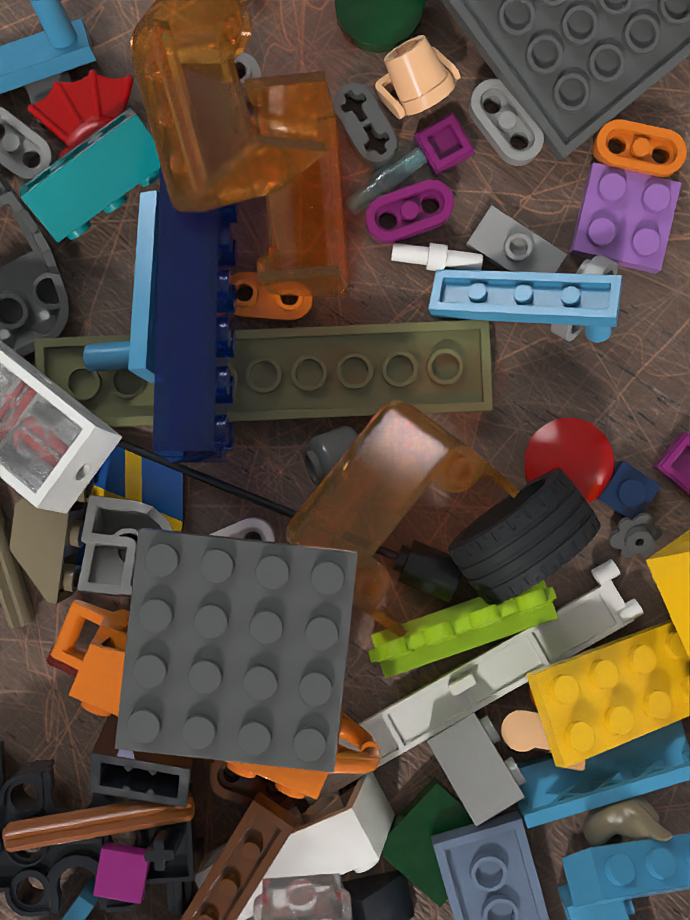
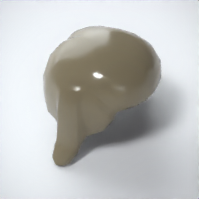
(623, 823)

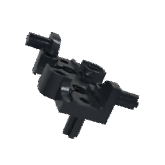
(170, 849)

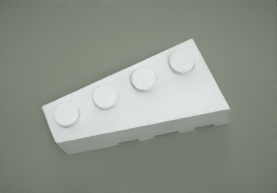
(329, 838)

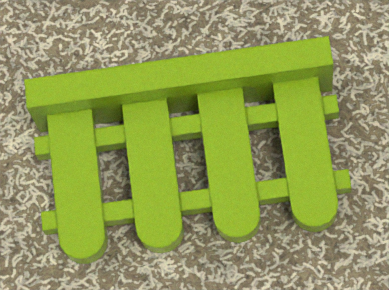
(461, 629)

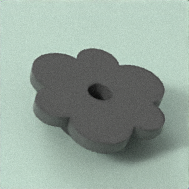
(636, 535)

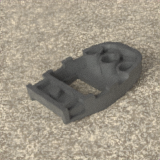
(31, 287)

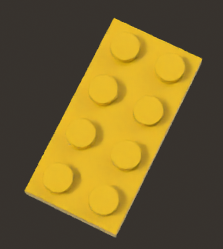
(612, 693)

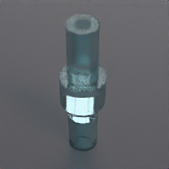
(385, 181)

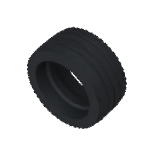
(525, 537)

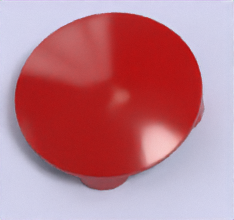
(575, 449)

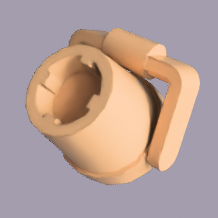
(417, 75)

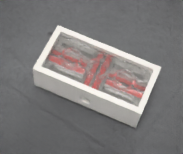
(47, 437)

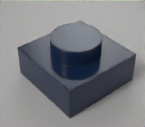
(628, 491)

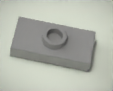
(513, 246)

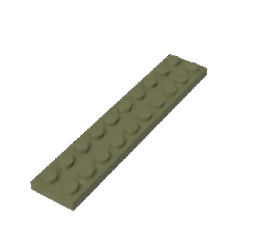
(305, 372)

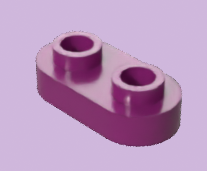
(407, 211)

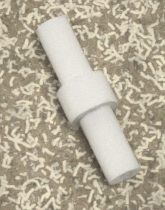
(436, 257)

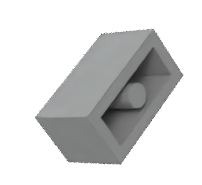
(476, 767)

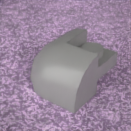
(111, 543)

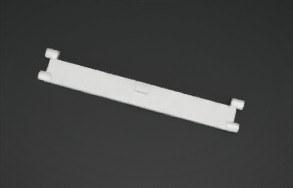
(494, 673)

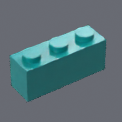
(93, 177)

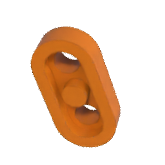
(636, 145)
(267, 306)

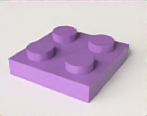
(625, 217)

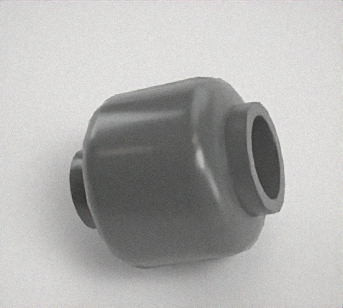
(326, 451)

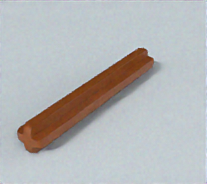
(93, 823)

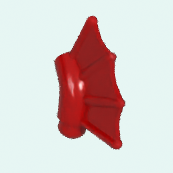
(82, 107)

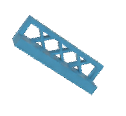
(609, 777)

